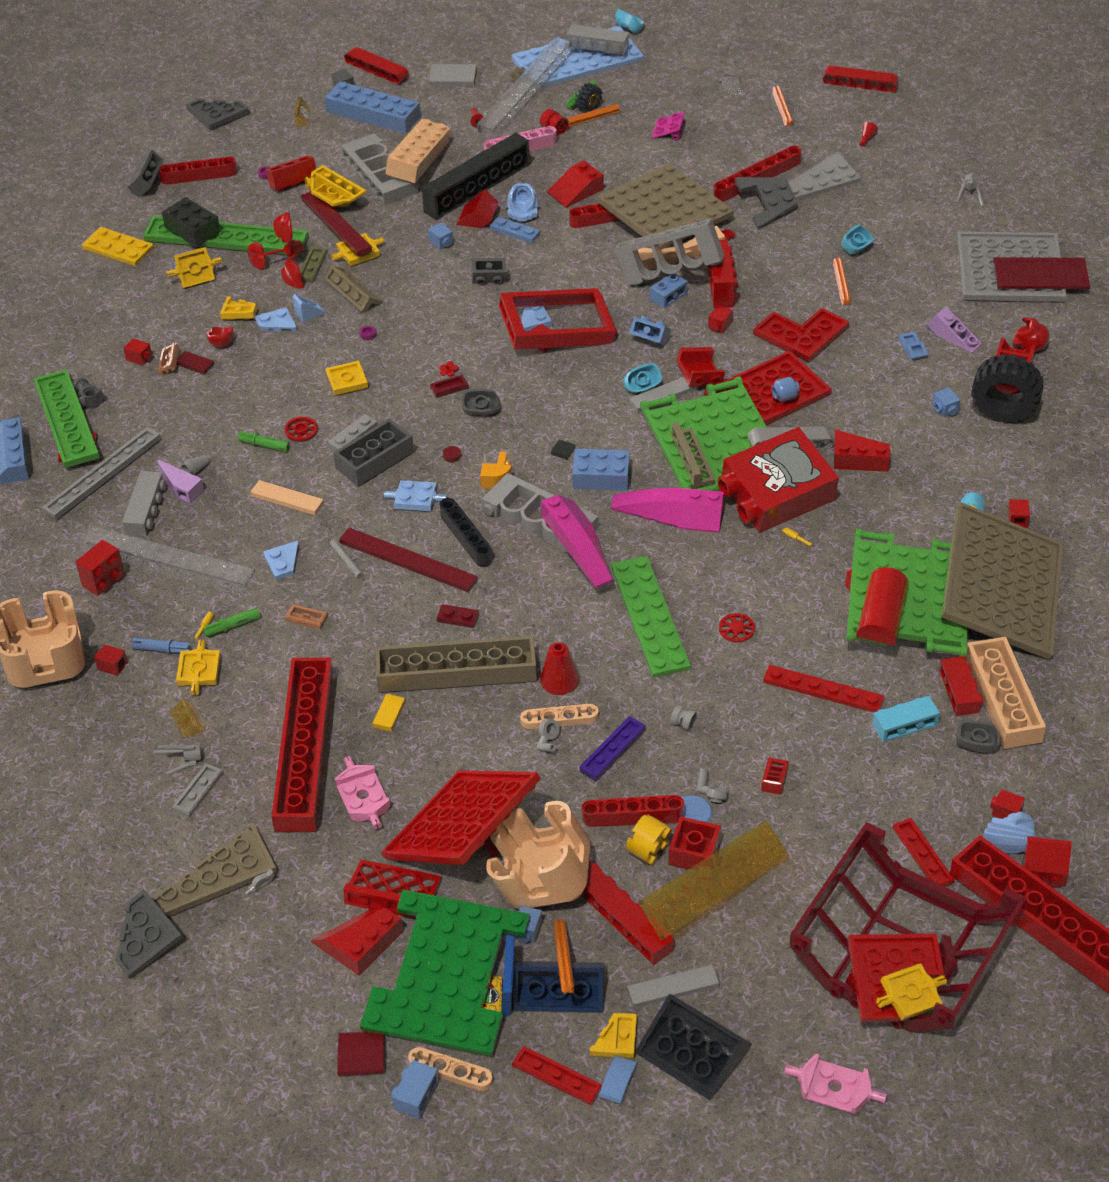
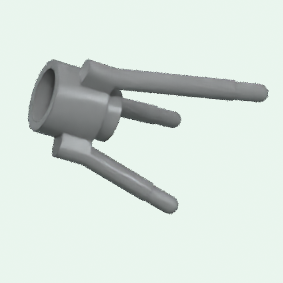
(970, 183)
(190, 752)

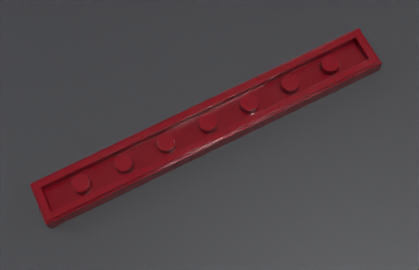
(337, 224)
(408, 559)

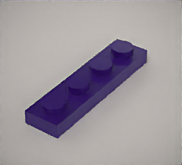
(612, 748)

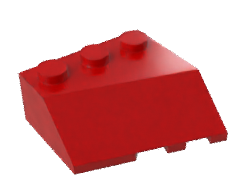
(860, 453)
(361, 939)

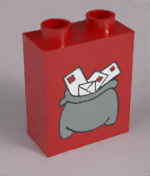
(778, 480)

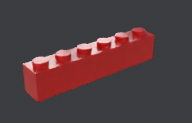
(625, 915)

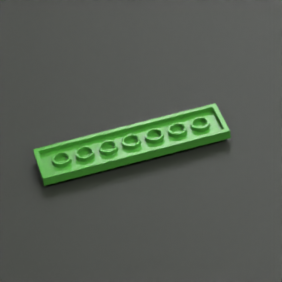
(66, 418)
(650, 617)

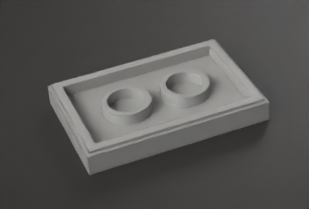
(453, 74)

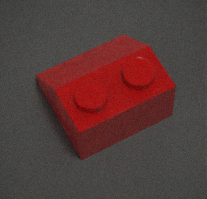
(478, 211)
(1048, 859)

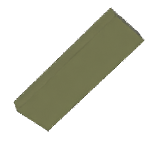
(312, 264)

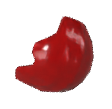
(220, 336)

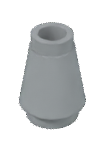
(195, 464)

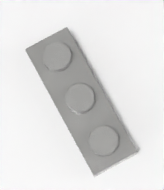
(352, 432)

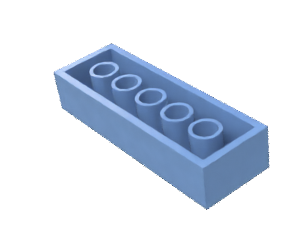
(373, 107)

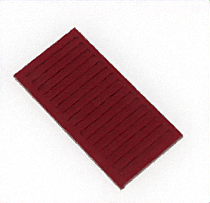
(1041, 273)

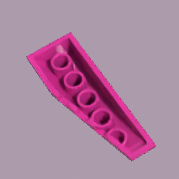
(675, 506)
(577, 537)

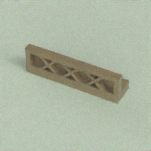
(351, 288)
(688, 458)

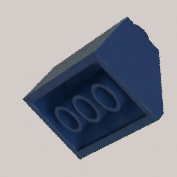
(539, 987)

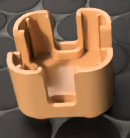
(42, 647)
(541, 863)

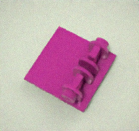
(669, 125)

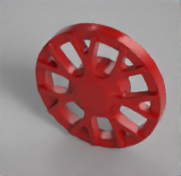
(301, 429)
(737, 627)

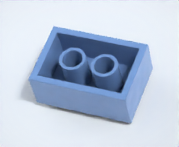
(601, 469)

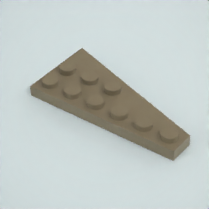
(218, 873)

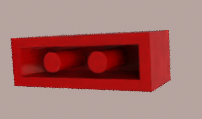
(290, 172)
(960, 686)

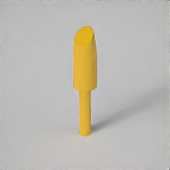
(794, 535)
(206, 621)

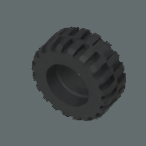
(1009, 371)

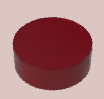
(452, 454)

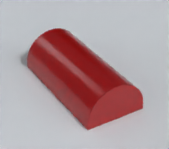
(883, 606)

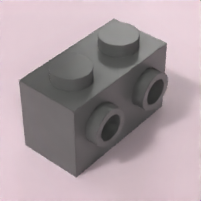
(488, 270)

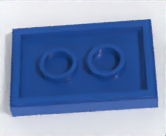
(508, 975)

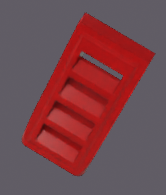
(774, 786)

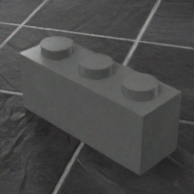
(145, 173)

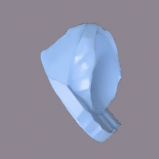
(522, 202)
(1011, 832)

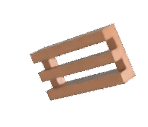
(168, 359)
(305, 618)

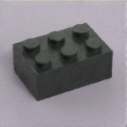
(191, 222)

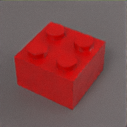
(100, 567)
(693, 842)

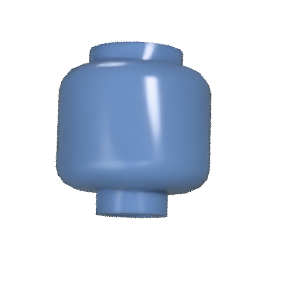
(785, 389)

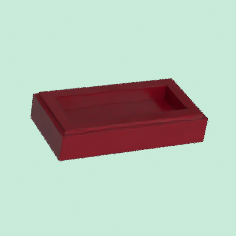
(195, 362)
(449, 386)

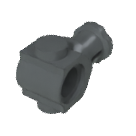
(89, 395)

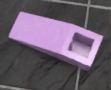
(950, 328)
(182, 484)

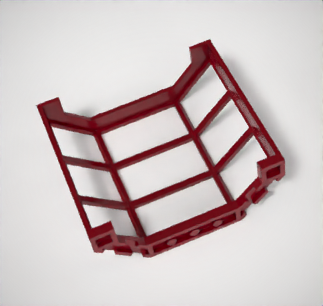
(872, 841)

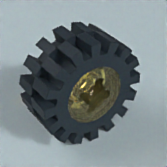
(588, 97)

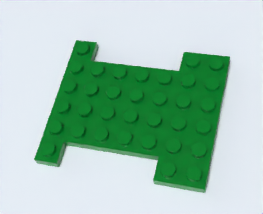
(445, 975)

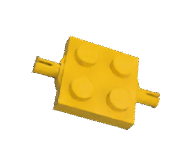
(352, 259)
(194, 267)
(198, 667)
(911, 991)

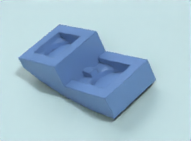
(913, 347)
(617, 1079)

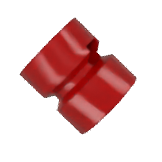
(554, 119)

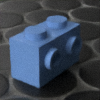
(668, 290)
(651, 331)
(415, 1088)

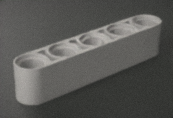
(818, 436)

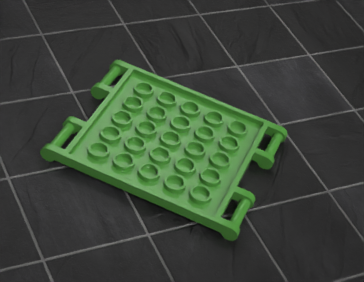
(718, 421)
(925, 593)

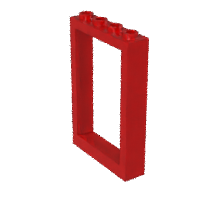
(556, 338)

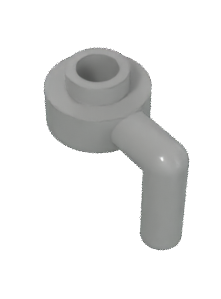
(551, 733)
(714, 793)

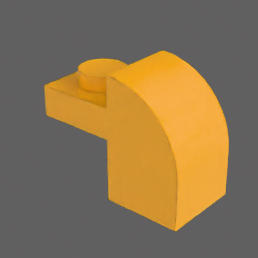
(493, 473)

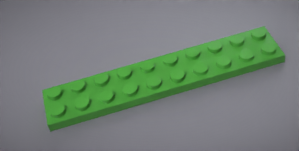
(231, 236)

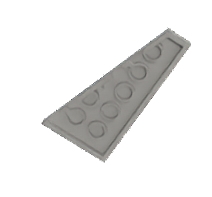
(824, 177)

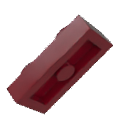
(457, 616)
(947, 954)

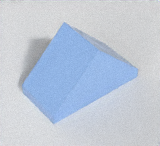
(306, 309)

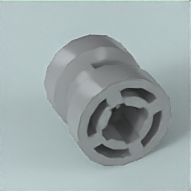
(683, 717)

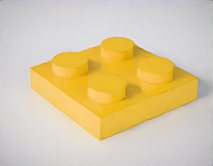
(346, 378)

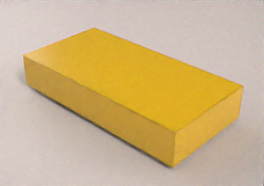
(388, 712)

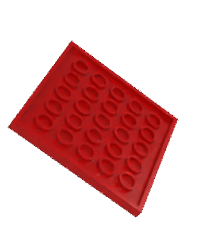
(461, 816)

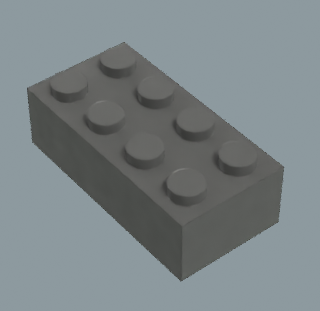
(373, 452)

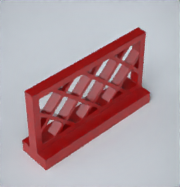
(370, 897)

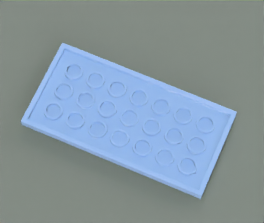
(581, 61)

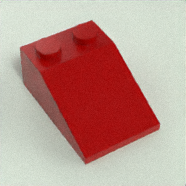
(577, 184)

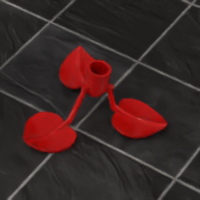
(283, 229)

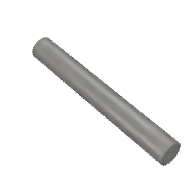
(345, 557)

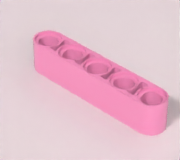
(537, 138)

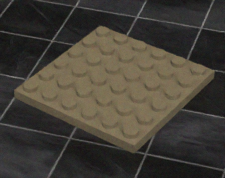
(663, 202)

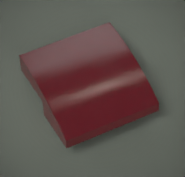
(360, 1053)

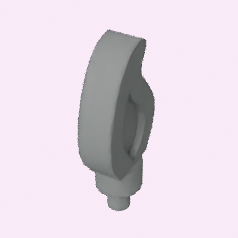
(260, 881)

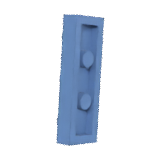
(515, 229)

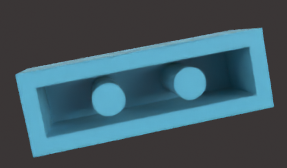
(905, 718)

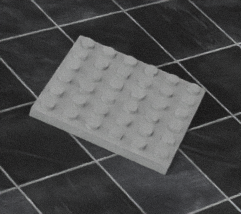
(978, 270)

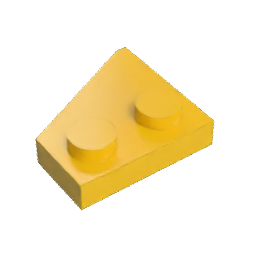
(238, 310)
(617, 1037)

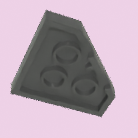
(216, 112)
(144, 934)

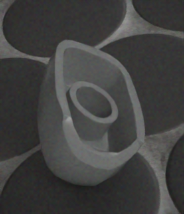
(480, 402)
(978, 736)

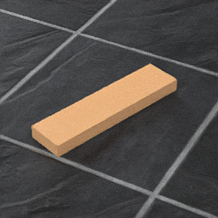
(287, 497)

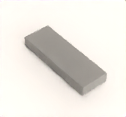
(197, 790)

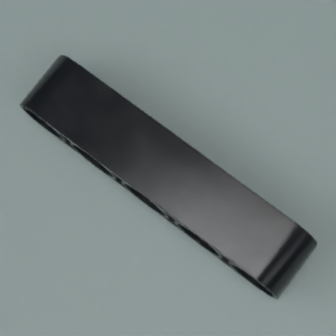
(466, 532)

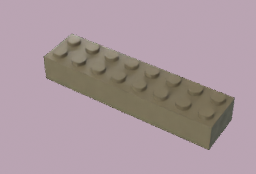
(455, 664)

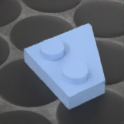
(535, 316)
(275, 320)
(282, 560)

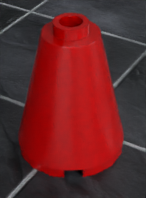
(559, 671)

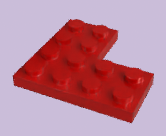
(804, 339)
(885, 954)

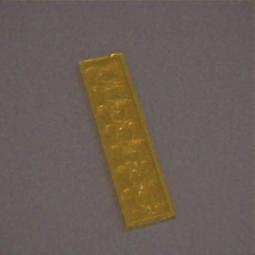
(713, 879)

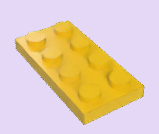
(117, 246)

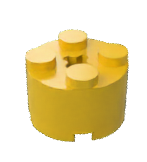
(648, 839)

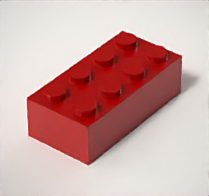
(722, 279)

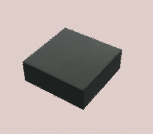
(563, 449)

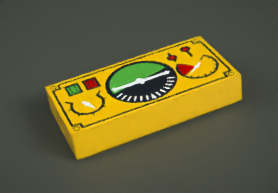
(494, 995)

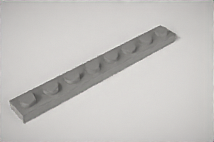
(101, 473)

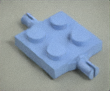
(415, 495)

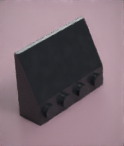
(692, 1047)

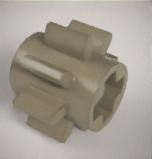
(516, 73)

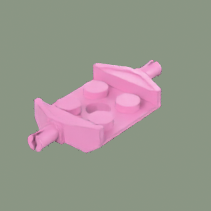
(359, 780)
(818, 1075)

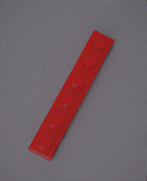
(823, 689)

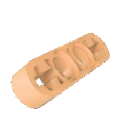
(559, 713)
(452, 1066)

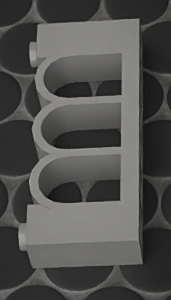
(377, 154)
(706, 239)
(507, 491)

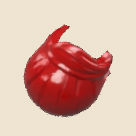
(1032, 334)

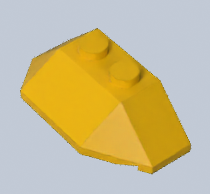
(334, 188)

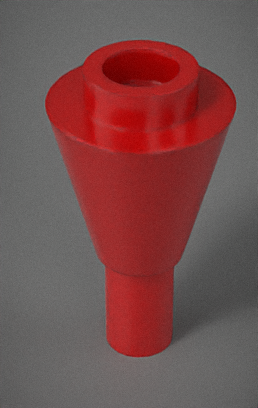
(475, 117)
(869, 130)

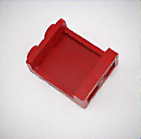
(698, 366)

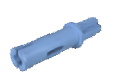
(160, 645)

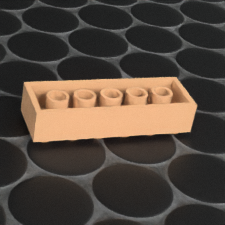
(418, 150)
(1005, 692)

